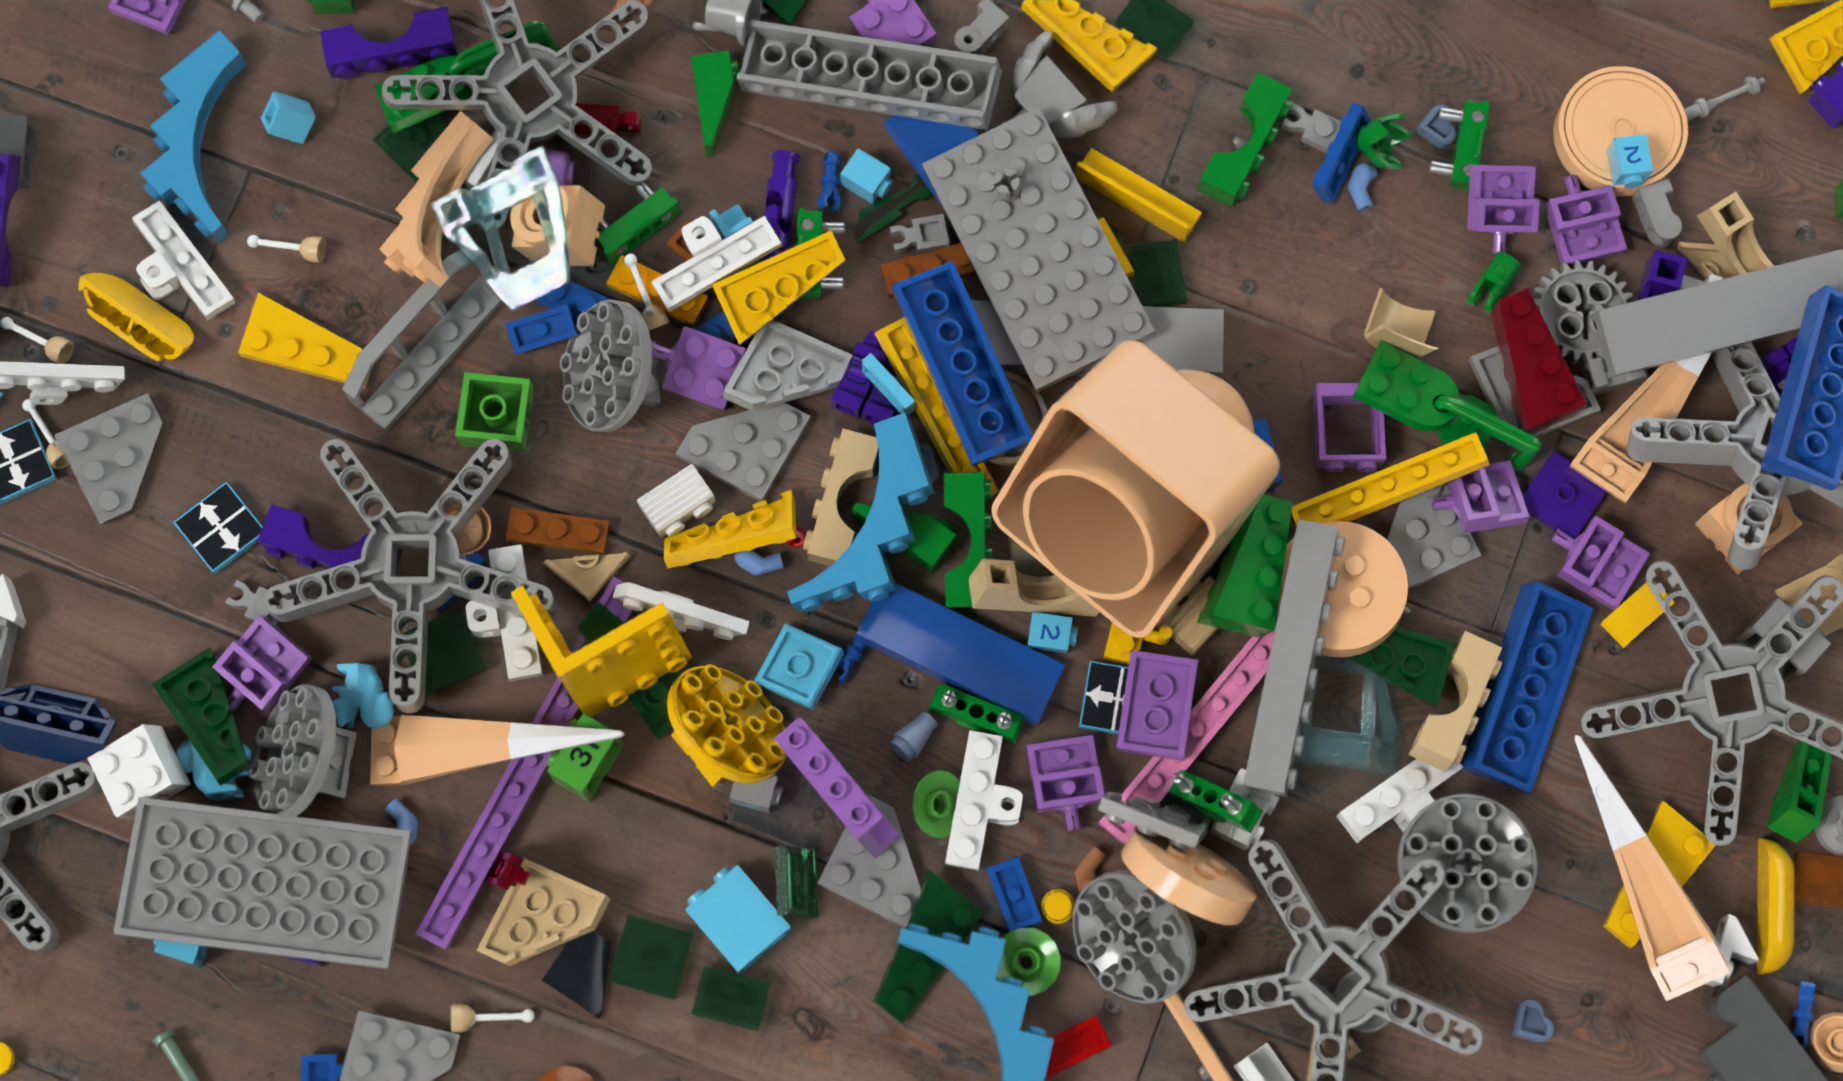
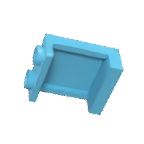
(737, 918)

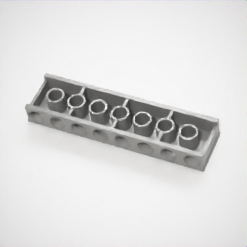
(870, 74)
(1713, 314)
(1182, 338)

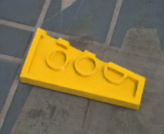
(1683, 851)

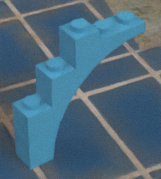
(179, 133)
(887, 528)
(1021, 1053)

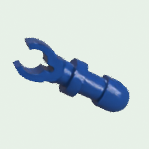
(830, 181)
(852, 654)
(1803, 1012)

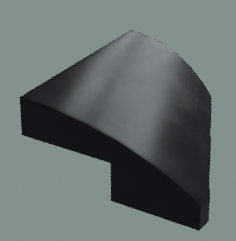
(582, 971)

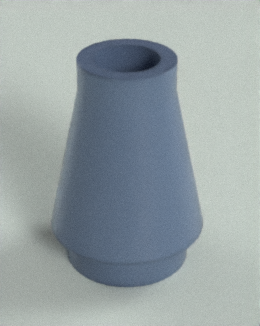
(911, 739)

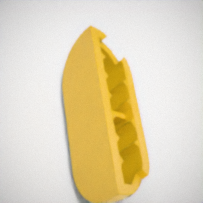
(135, 317)
(1774, 907)

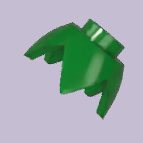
(1379, 137)

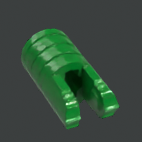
(1495, 278)

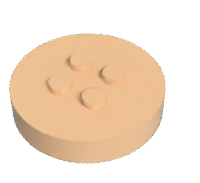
(1614, 105)
(1367, 592)
(1190, 878)

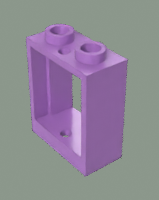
(1342, 395)

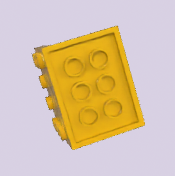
(614, 664)

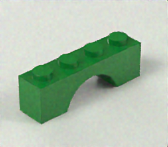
(1228, 172)
(966, 496)

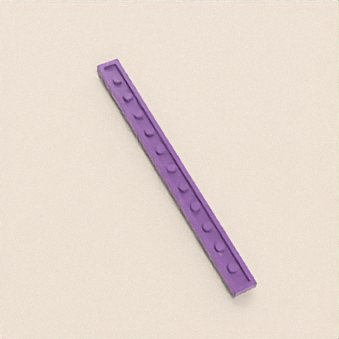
(502, 811)

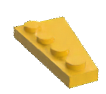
(1811, 45)
(1100, 47)
(771, 286)
(295, 343)
(734, 533)

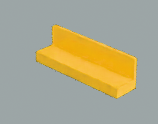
(1137, 195)

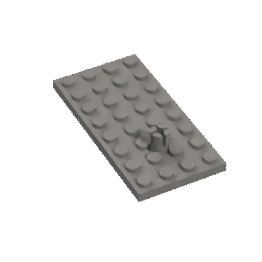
(1037, 248)
(263, 883)

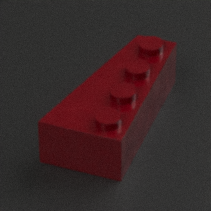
(1534, 367)

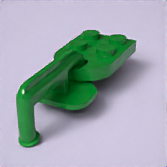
(470, 62)
(1406, 391)

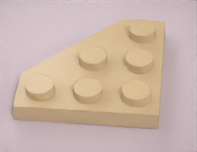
(541, 915)

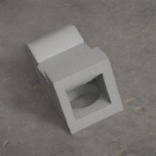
(983, 30)
(1656, 214)
(1595, 373)

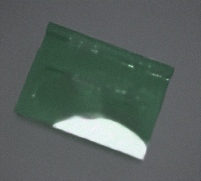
(1155, 23)
(1158, 273)
(796, 882)
(731, 998)

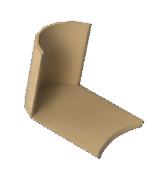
(1399, 326)
(1794, 589)

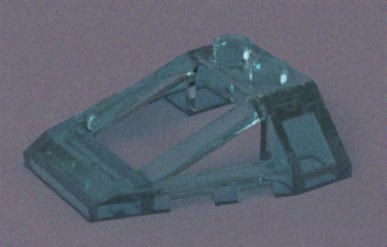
(527, 179)
(1349, 749)

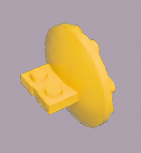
(725, 725)

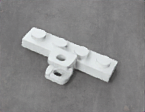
(714, 258)
(177, 264)
(52, 381)
(682, 611)
(518, 639)
(1398, 796)
(979, 801)

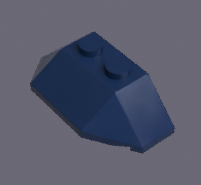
(53, 723)

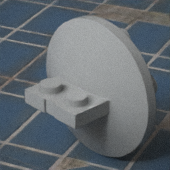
(609, 367)
(304, 753)
(1485, 857)
(1133, 938)

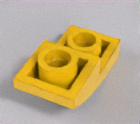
(1634, 615)

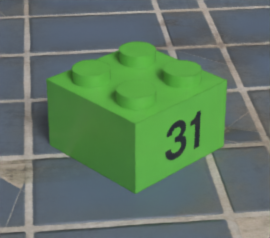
(495, 410)
(584, 766)

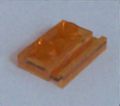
(1818, 880)

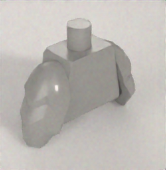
(1042, 84)

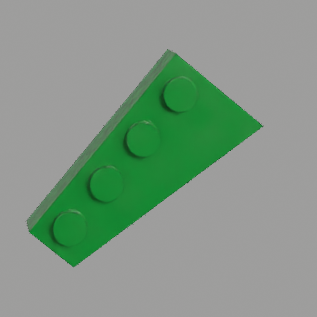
(1251, 572)

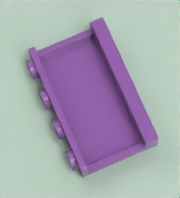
(837, 787)

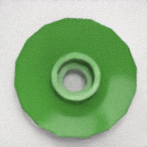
(935, 803)
(1040, 949)

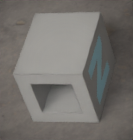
(757, 796)

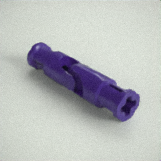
(781, 190)

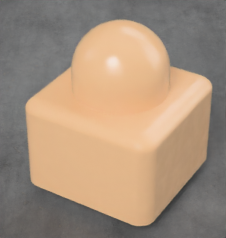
(1136, 484)

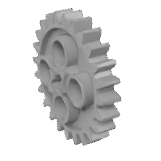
(1560, 313)

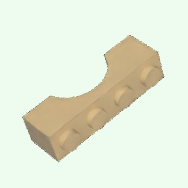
(1733, 234)
(853, 460)
(1002, 587)
(1441, 736)

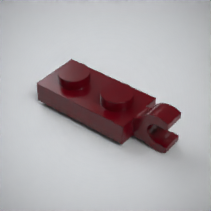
(609, 117)
(507, 872)

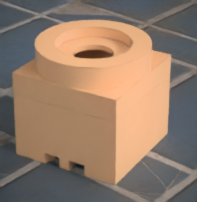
(581, 215)
(1722, 519)

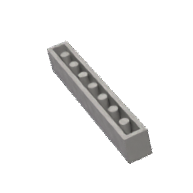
(1293, 658)

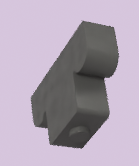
(1756, 1040)

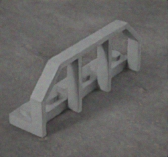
(433, 351)

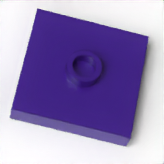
(1562, 496)

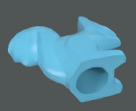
(364, 691)
(204, 779)

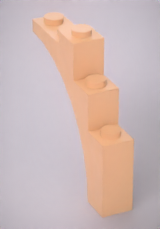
(441, 170)

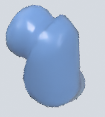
(1358, 184)
(756, 564)
(404, 817)

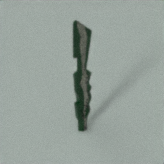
(887, 210)

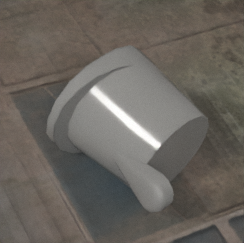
(731, 17)

